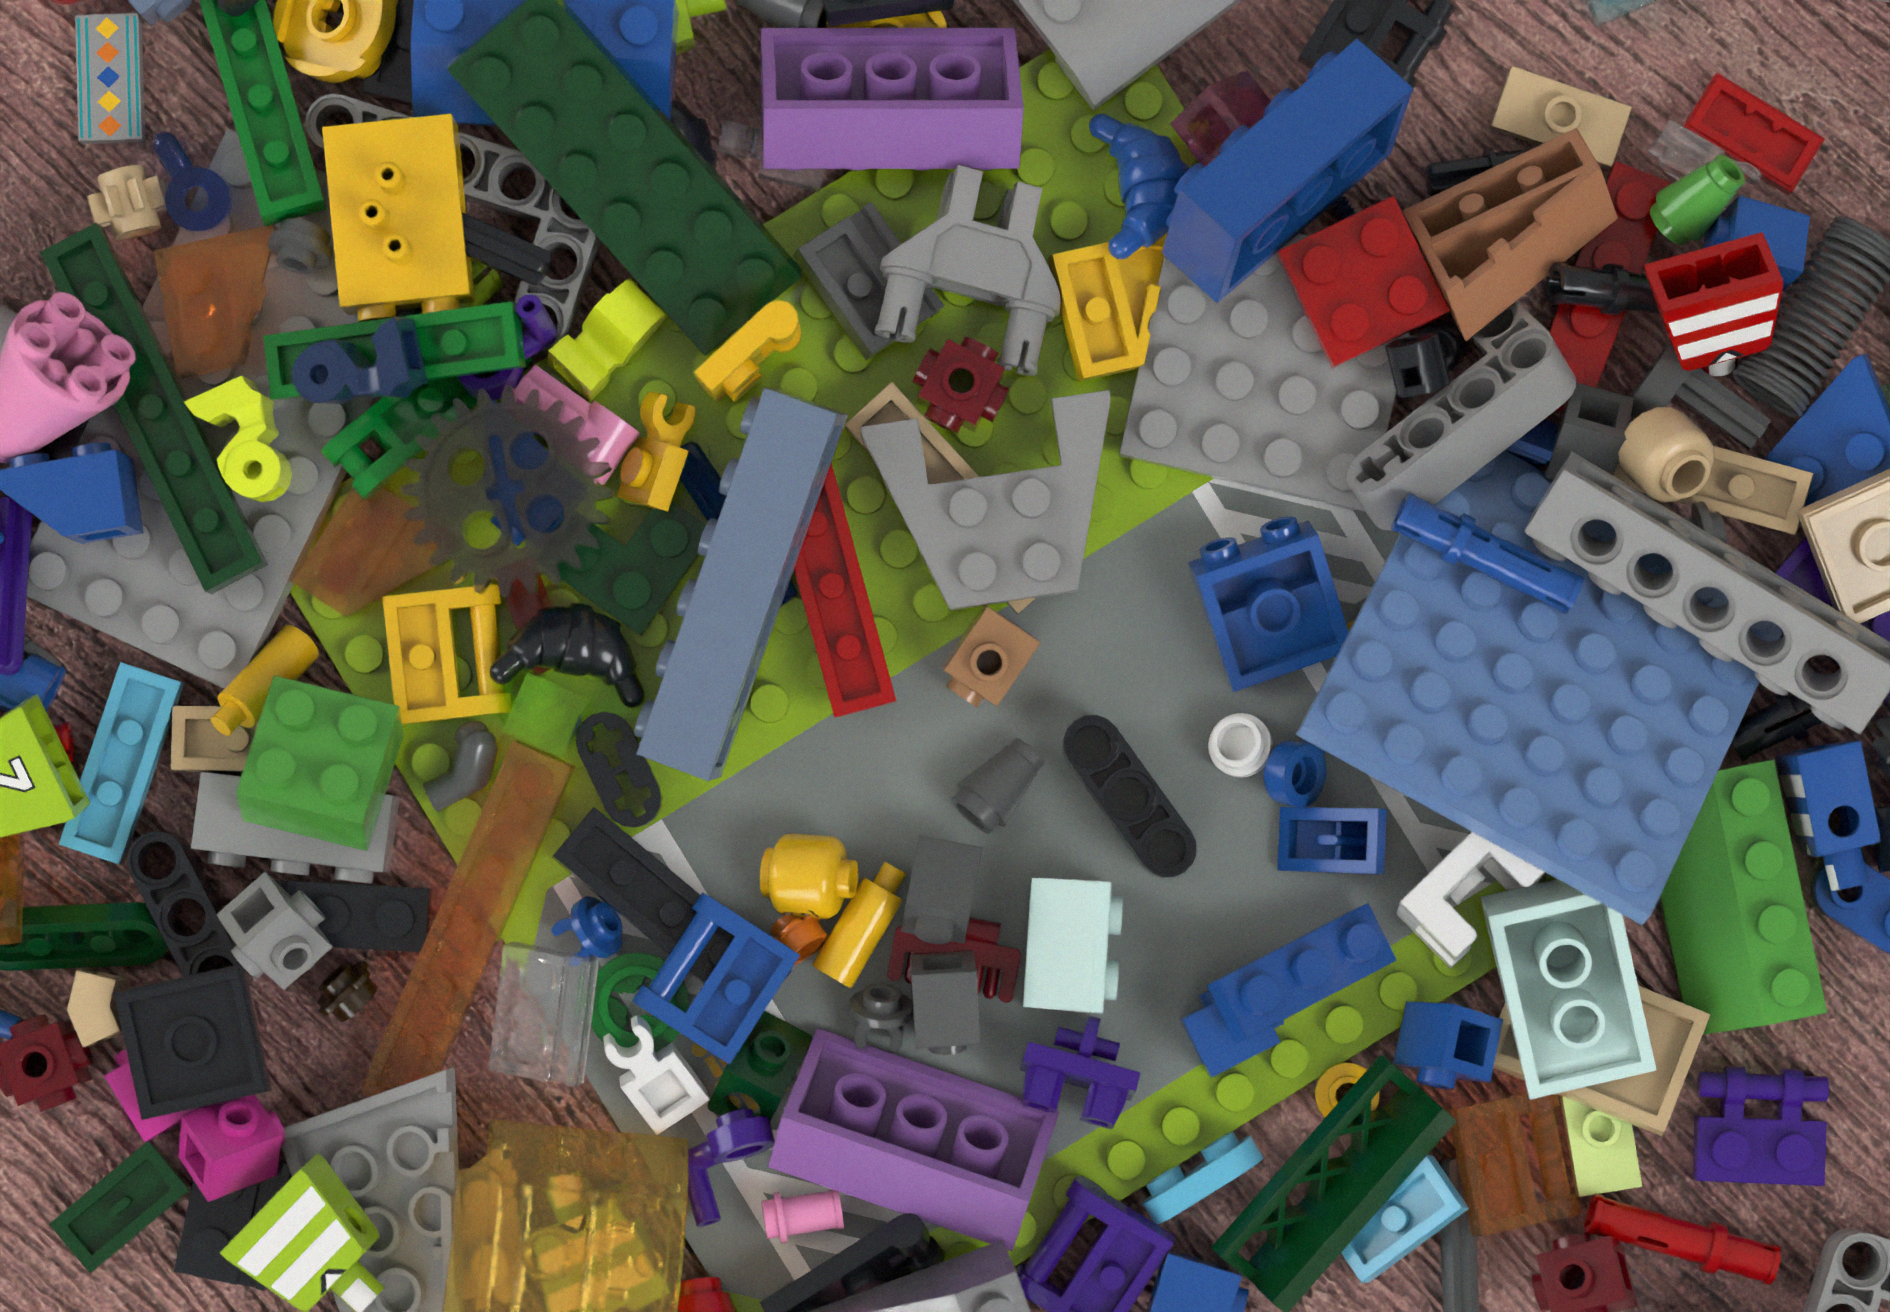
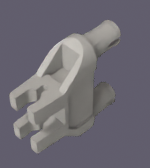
(976, 262)

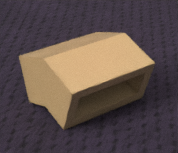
(94, 1006)

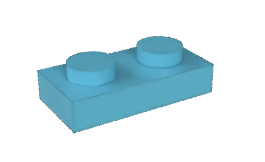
(1405, 1221)

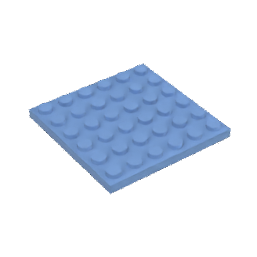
(1530, 725)

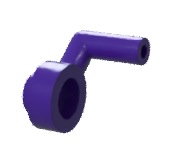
(538, 335)
(735, 1138)

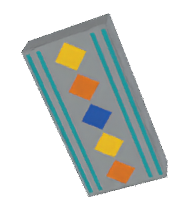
(110, 78)

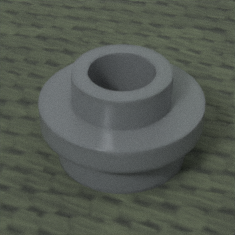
(300, 246)

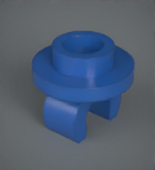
(595, 926)

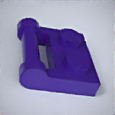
(1112, 1268)

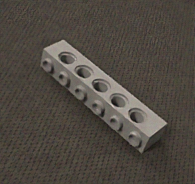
(1699, 561)

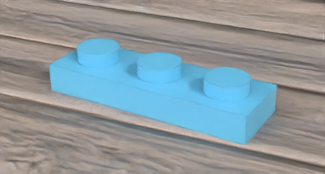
(122, 762)

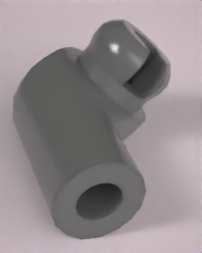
(471, 766)

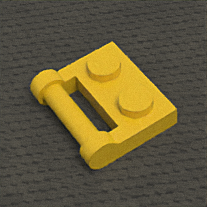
(735, 364)
(425, 655)

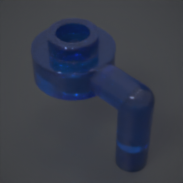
(172, 154)

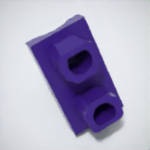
(1106, 1083)

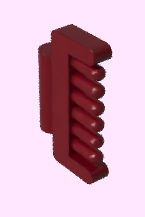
(982, 939)

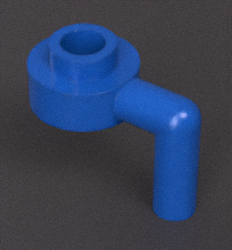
(1295, 773)

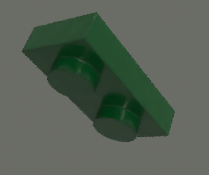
(120, 1206)

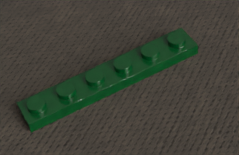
(157, 417)

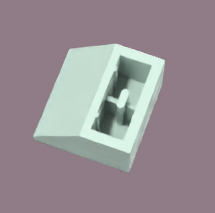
(1069, 945)

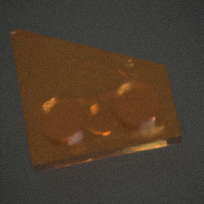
(212, 296)

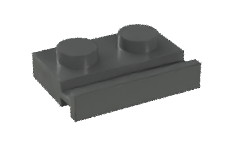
(848, 276)

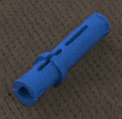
(1475, 547)

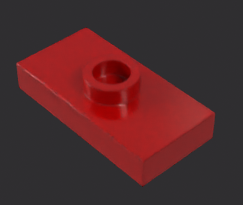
(1754, 133)

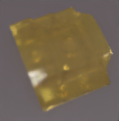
(569, 1222)

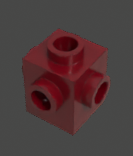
(955, 409)
(65, 1063)
(1606, 1274)

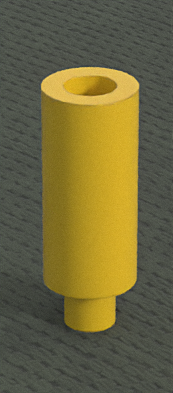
(244, 697)
(861, 926)

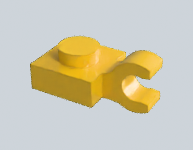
(656, 462)

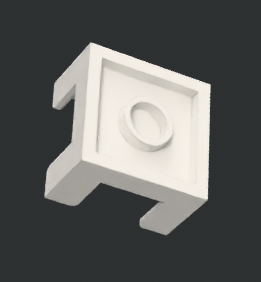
(1456, 877)

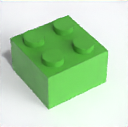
(320, 763)

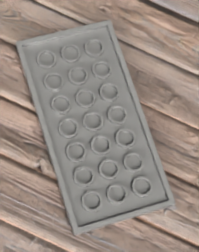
(144, 583)

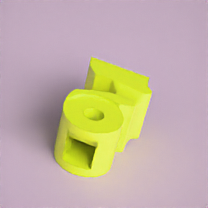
(607, 340)
(247, 460)

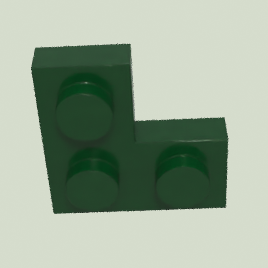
(642, 575)

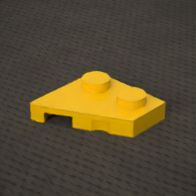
(1107, 306)

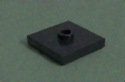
(192, 1041)

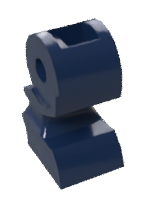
(339, 371)

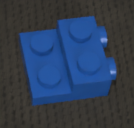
(1269, 602)

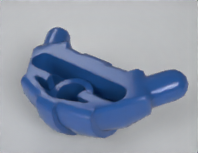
(1146, 180)

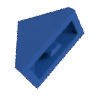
(1332, 840)

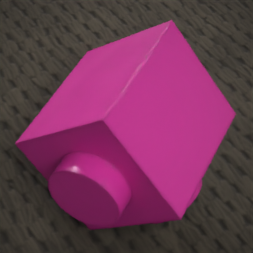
(230, 1145)

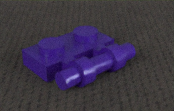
(1760, 1148)

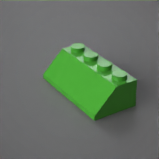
(1740, 909)

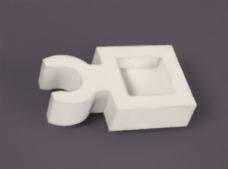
(658, 1082)

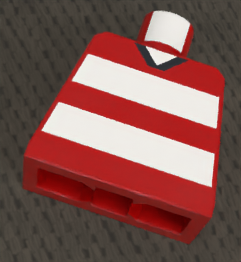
(1718, 302)

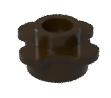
(346, 991)

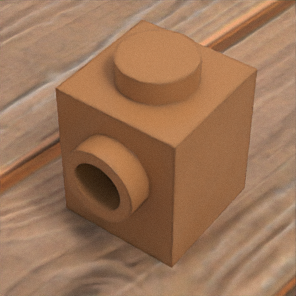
(988, 658)

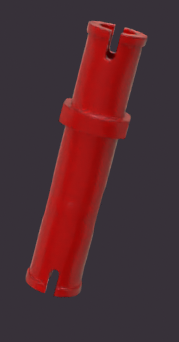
(1708, 1246)

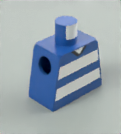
(1815, 785)

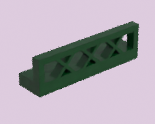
(1341, 1189)

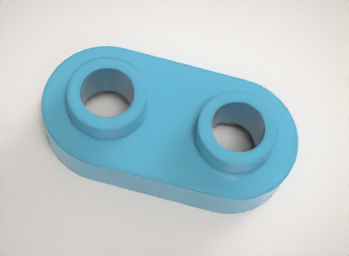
(1223, 1162)

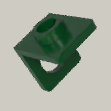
(762, 1066)

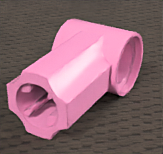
(611, 430)

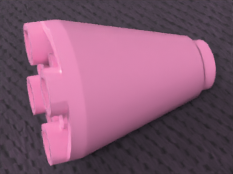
(57, 373)

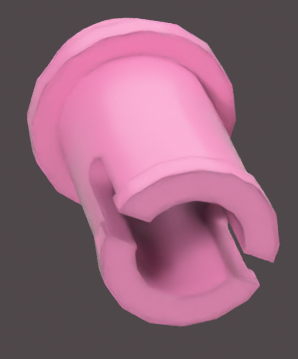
(801, 1214)

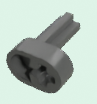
(1701, 394)

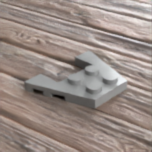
(1006, 531)

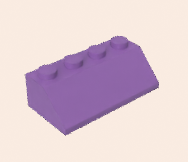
(890, 98)
(912, 1139)

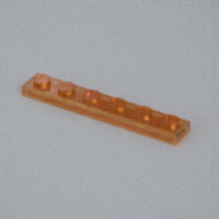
(470, 918)

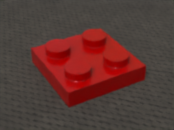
(1362, 282)

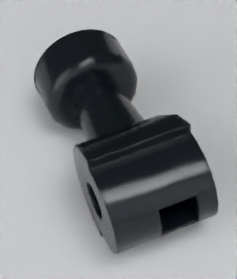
(1423, 360)

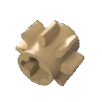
(128, 202)

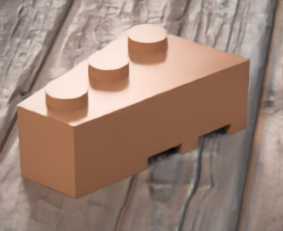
(1509, 226)

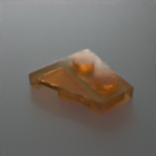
(364, 553)

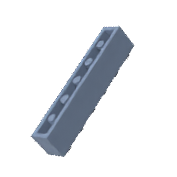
(740, 583)

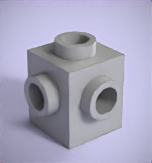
(284, 940)

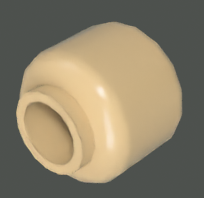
(1666, 454)

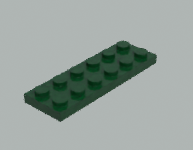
(625, 169)

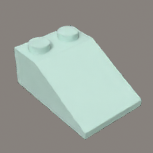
(1567, 987)

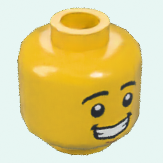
(808, 875)

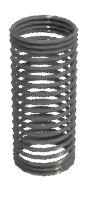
(1755, 372)

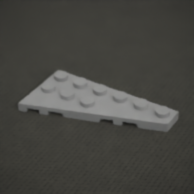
(402, 1170)

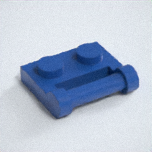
(735, 989)

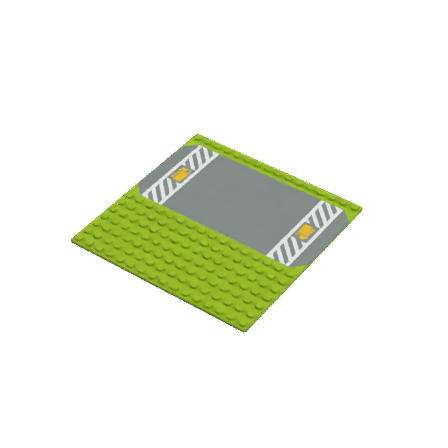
(879, 778)

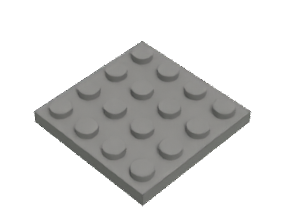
(1249, 392)

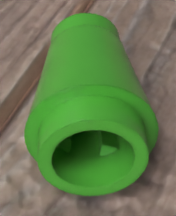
(1696, 200)

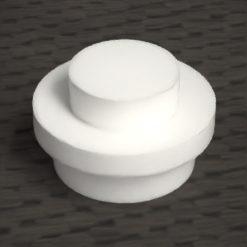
(1240, 745)

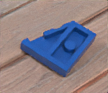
(1841, 434)

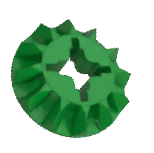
(626, 975)

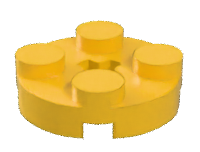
(339, 54)

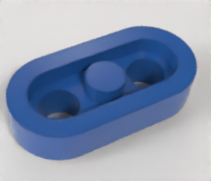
(1865, 915)

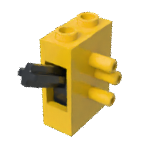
(405, 220)

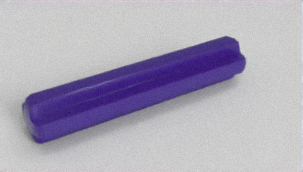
(14, 569)

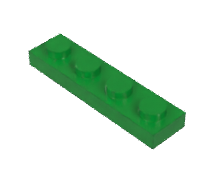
(264, 112)
(450, 344)

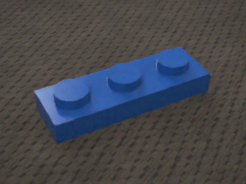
(1301, 973)

